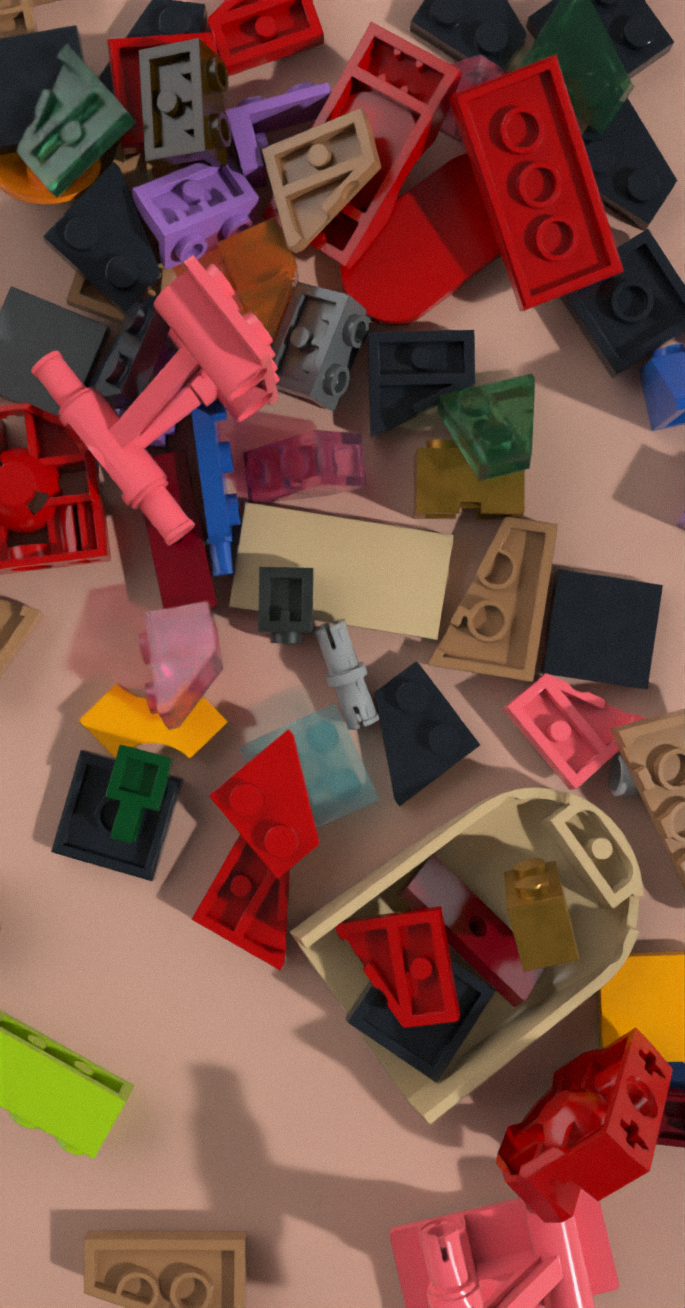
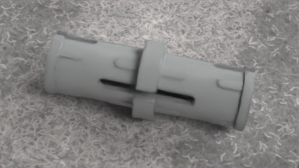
(346, 674)

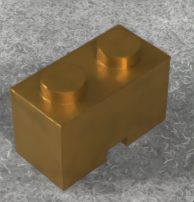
(448, 484)
(539, 914)

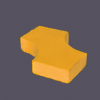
(126, 720)

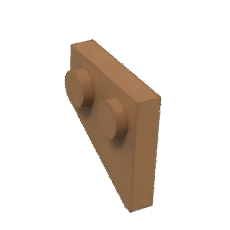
(320, 174)

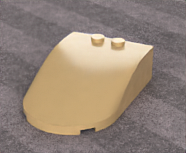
(478, 846)

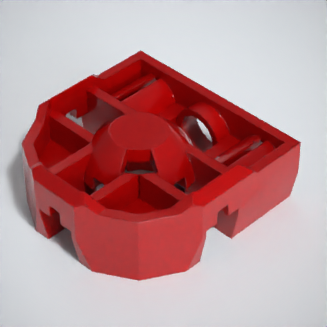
(73, 522)
(588, 1129)

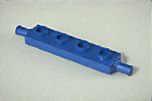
(214, 462)

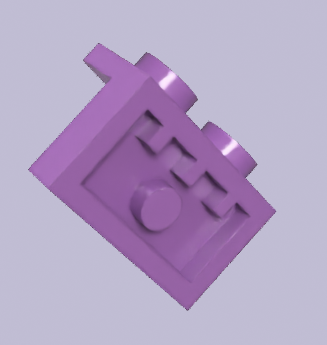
(196, 209)

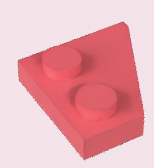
(567, 727)

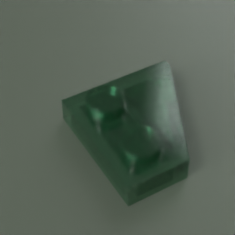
(587, 59)
(72, 125)
(492, 425)

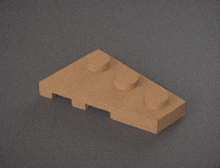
(504, 608)
(166, 1268)

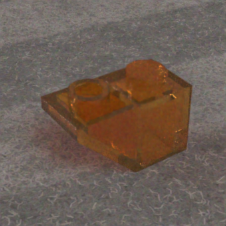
(260, 272)

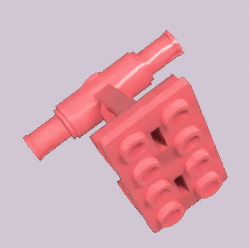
(216, 358)
(505, 1258)

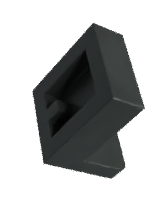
(286, 603)

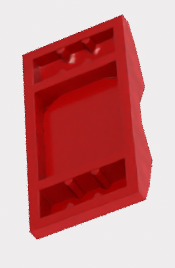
(406, 104)

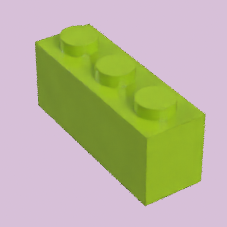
(57, 1089)

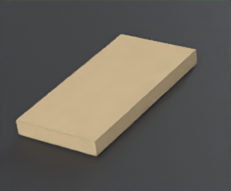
(362, 569)

